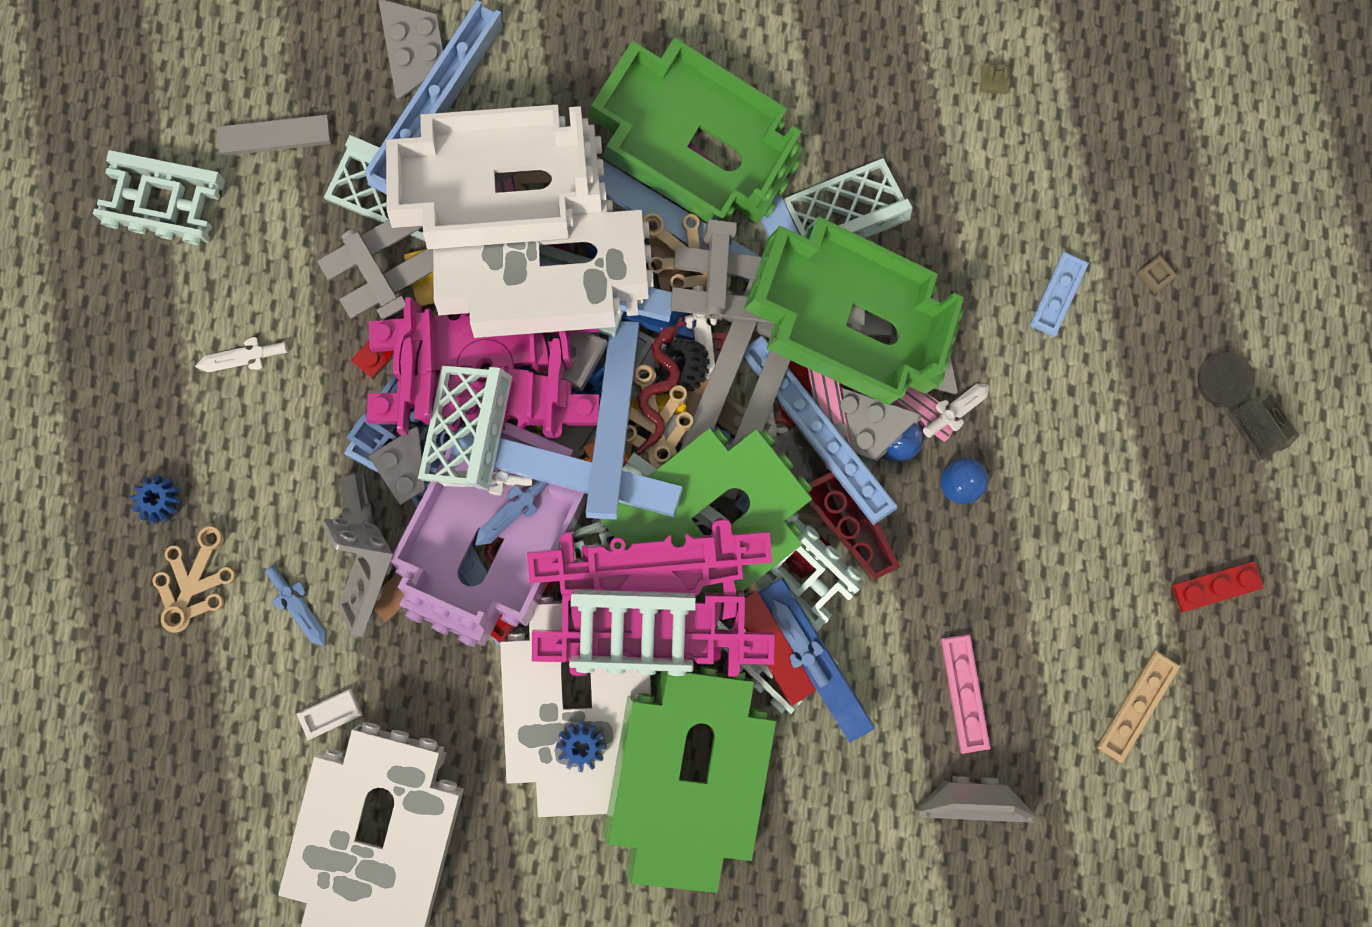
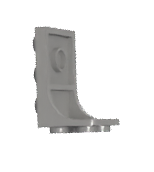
(367, 573)

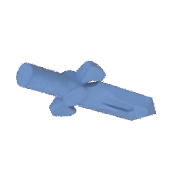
(510, 512)
(296, 606)
(799, 642)

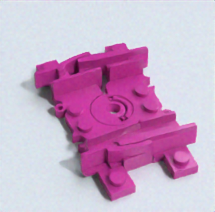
(428, 342)
(657, 568)

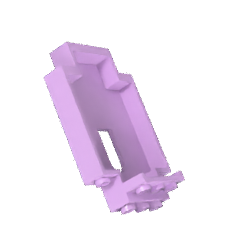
(444, 532)

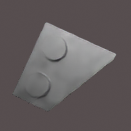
(400, 465)

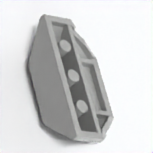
(975, 801)

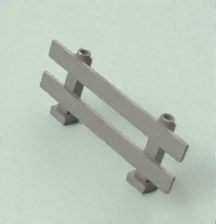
(720, 264)
(380, 287)
(722, 379)

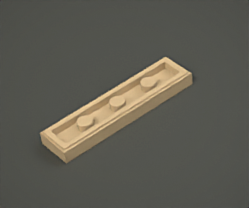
(1138, 706)

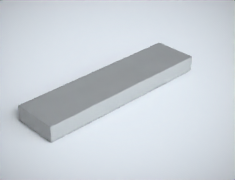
(274, 135)

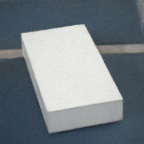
(329, 714)

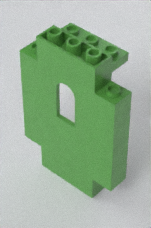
(656, 110)
(809, 293)
(707, 471)
(684, 826)

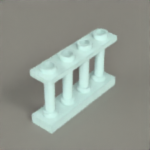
(618, 602)

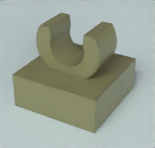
(994, 78)

